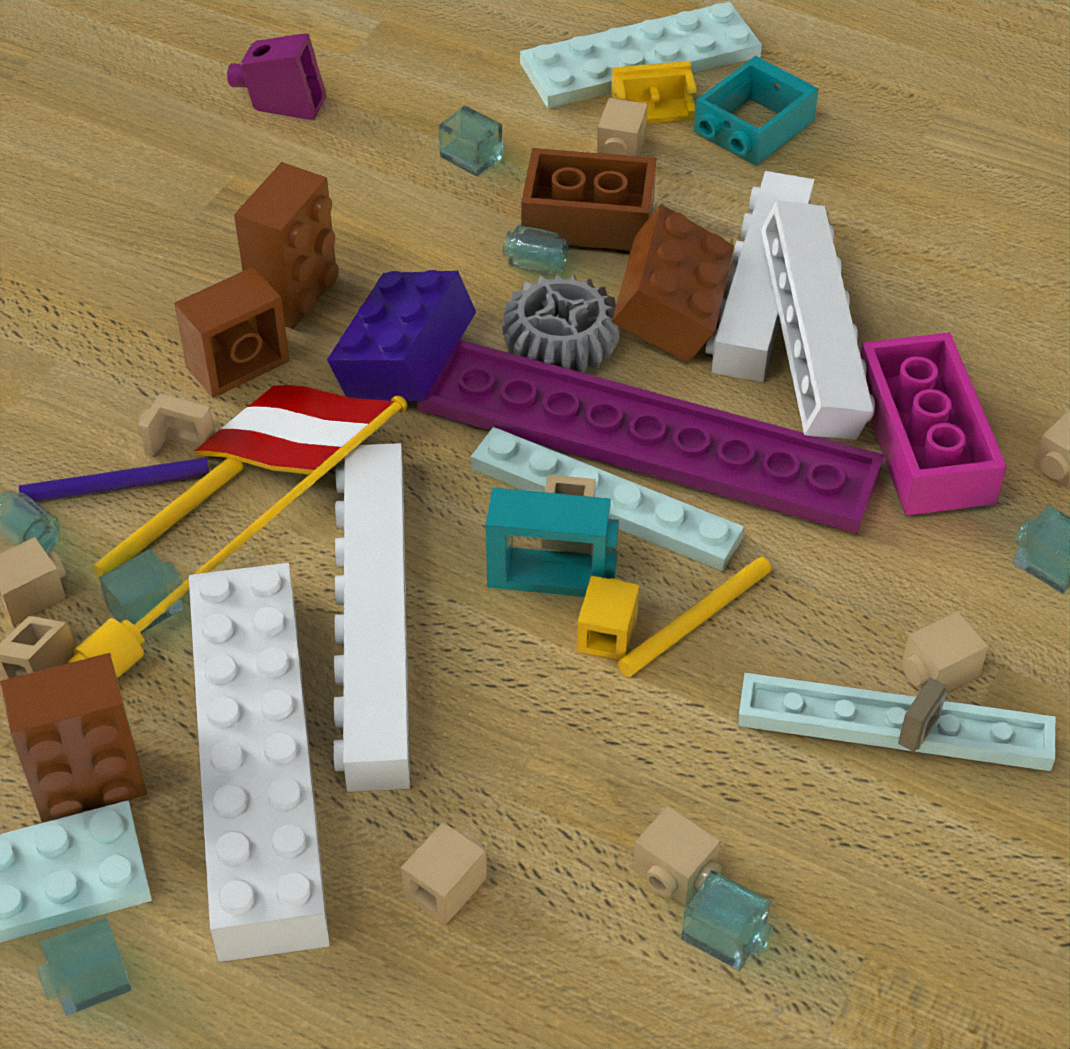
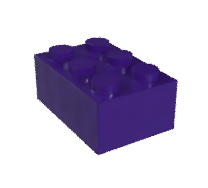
(402, 335)

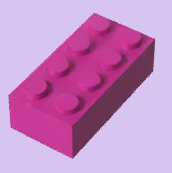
(931, 425)

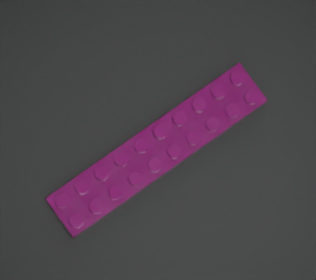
(657, 435)

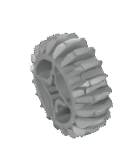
(561, 323)

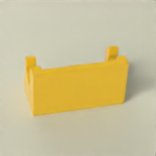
(663, 86)

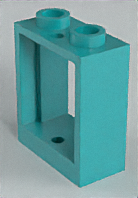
(757, 81)
(552, 518)

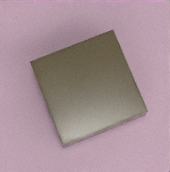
(922, 715)

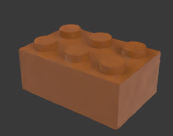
(589, 196)
(290, 238)
(673, 284)
(73, 737)

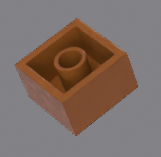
(232, 331)

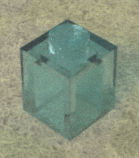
(471, 140)
(1046, 548)
(140, 586)
(727, 921)
(83, 967)

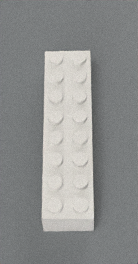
(255, 766)

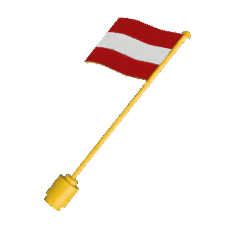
(280, 431)

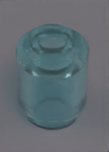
(535, 250)
(25, 519)

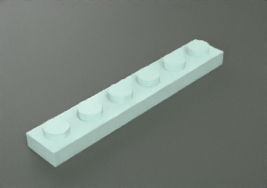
(637, 508)
(878, 717)

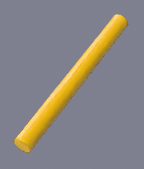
(168, 516)
(694, 616)

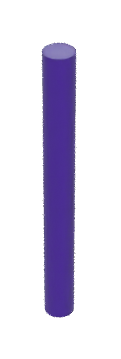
(116, 480)

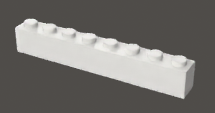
(373, 621)

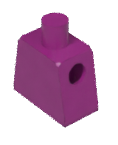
(281, 76)

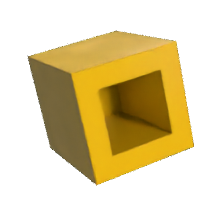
(607, 617)

